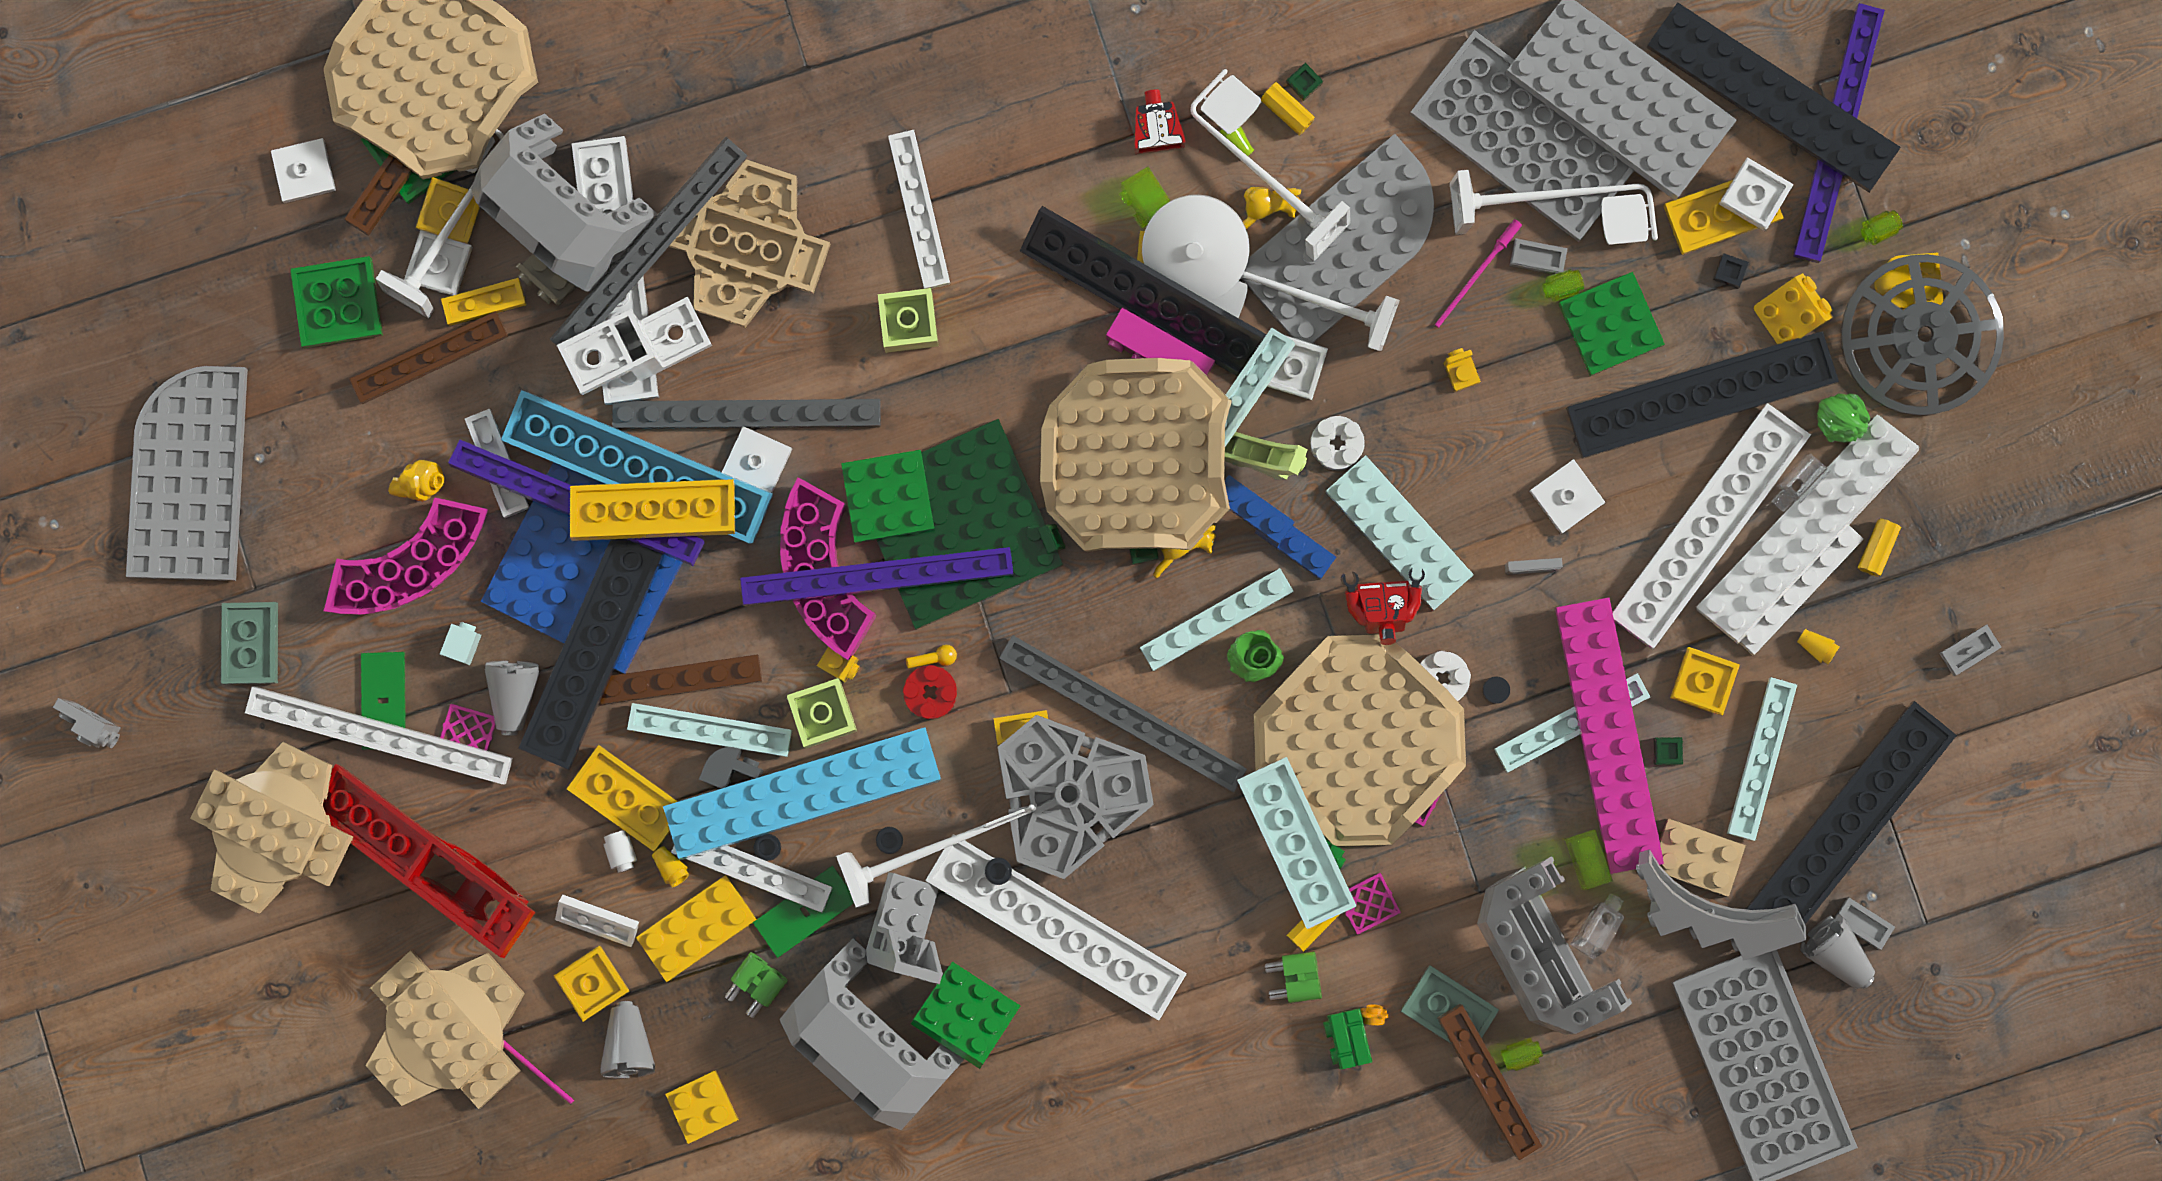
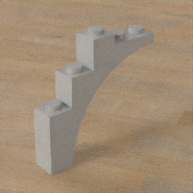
(1749, 930)

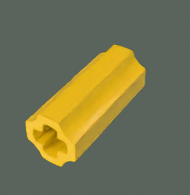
(1287, 108)
(1879, 547)
(1304, 937)

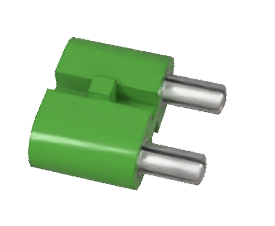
(1300, 976)
(758, 980)

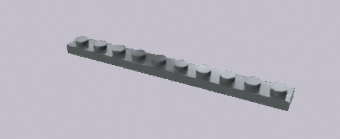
(653, 241)
(747, 413)
(1122, 713)

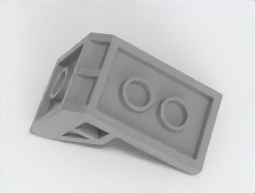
(900, 930)

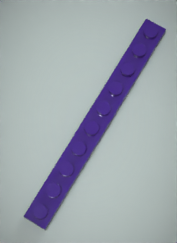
(1848, 97)
(553, 494)
(876, 576)

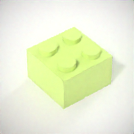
(908, 320)
(822, 713)

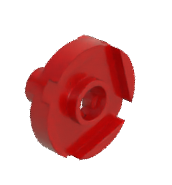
(929, 707)

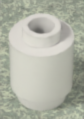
(619, 851)

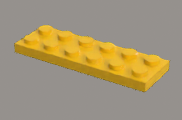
(652, 510)

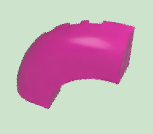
(810, 543)
(410, 569)

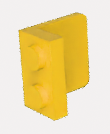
(1793, 310)

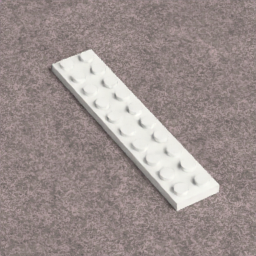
(605, 182)
(1709, 526)
(1807, 530)
(1059, 929)

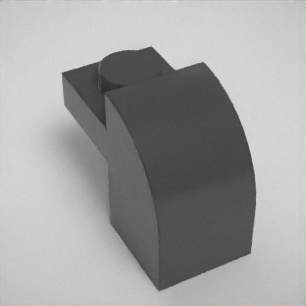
(722, 764)

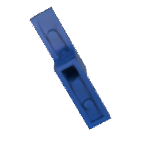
(1277, 529)

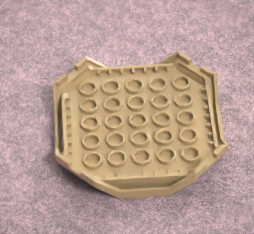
(429, 78)
(1136, 455)
(1364, 738)

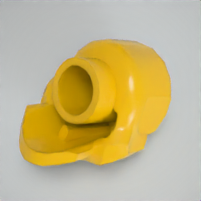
(418, 481)

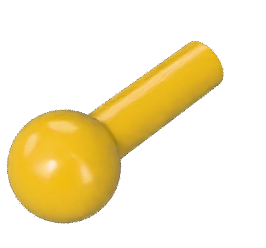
(944, 655)

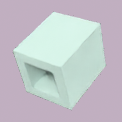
(461, 643)

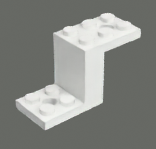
(634, 345)

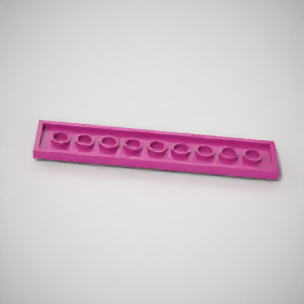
(1608, 733)

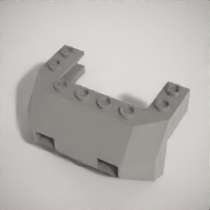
(548, 211)
(1539, 958)
(859, 1048)

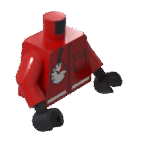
(1384, 605)

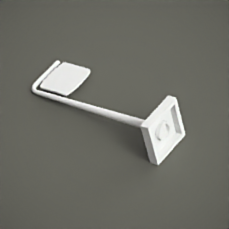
(1230, 108)
(1622, 216)
(408, 290)
(1377, 321)
(858, 877)

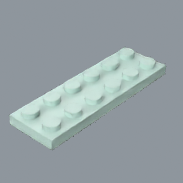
(1398, 531)
(1296, 843)

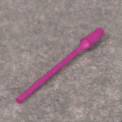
(1501, 243)
(538, 1072)

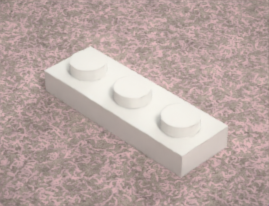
(596, 920)

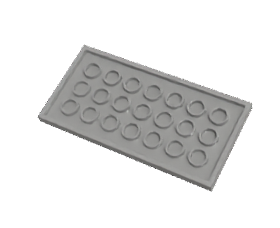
(1620, 97)
(1517, 136)
(1764, 1066)

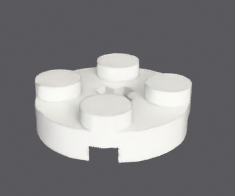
(1326, 453)
(1456, 668)

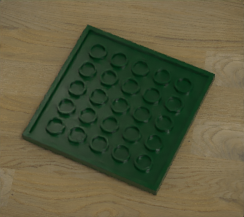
(975, 505)

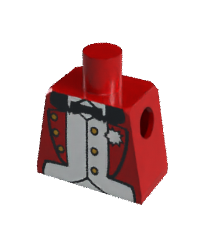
(1157, 125)

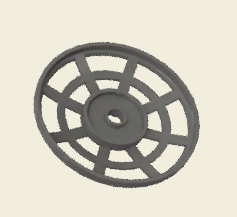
(1905, 334)

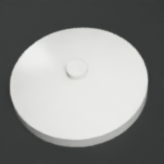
(1197, 245)

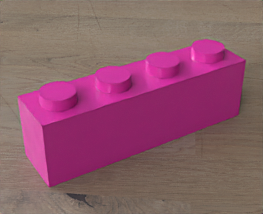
(1148, 341)

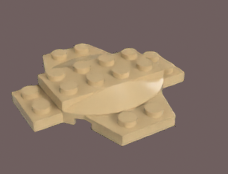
(750, 245)
(271, 827)
(445, 1029)

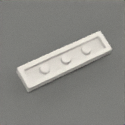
(488, 437)

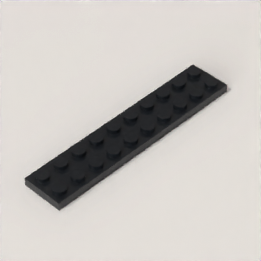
(1773, 97)
(1140, 290)
(1702, 394)
(591, 652)
(1856, 813)

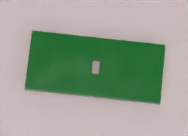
(383, 678)
(787, 925)

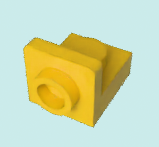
(1461, 369)
(838, 665)

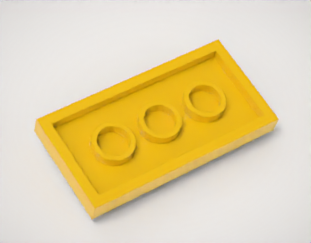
(1701, 221)
(623, 797)
(696, 928)

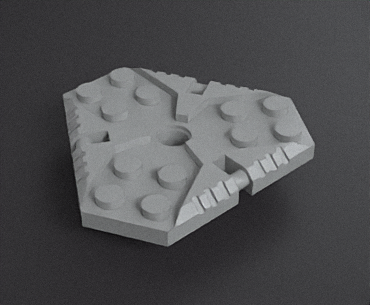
(1109, 788)

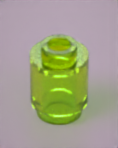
(1881, 227)
(1563, 285)
(1521, 1054)

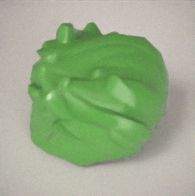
(1843, 417)
(1254, 656)

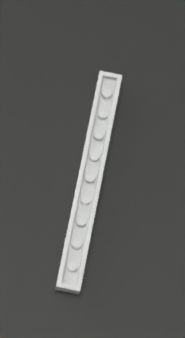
(378, 735)

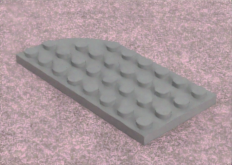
(1387, 227)
(188, 477)

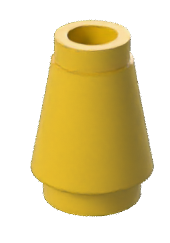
(1818, 646)
(670, 867)

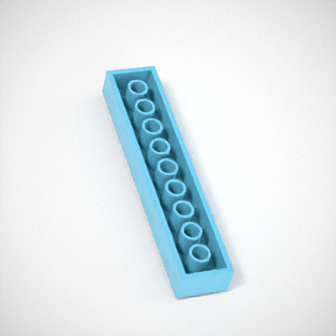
(619, 456)
(802, 793)

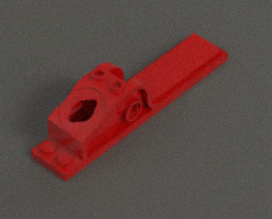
(407, 848)

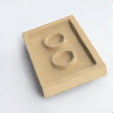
(1700, 857)

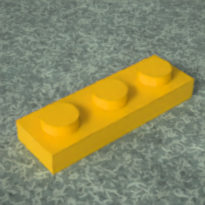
(483, 301)

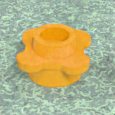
(1374, 1014)

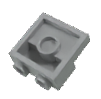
(88, 725)

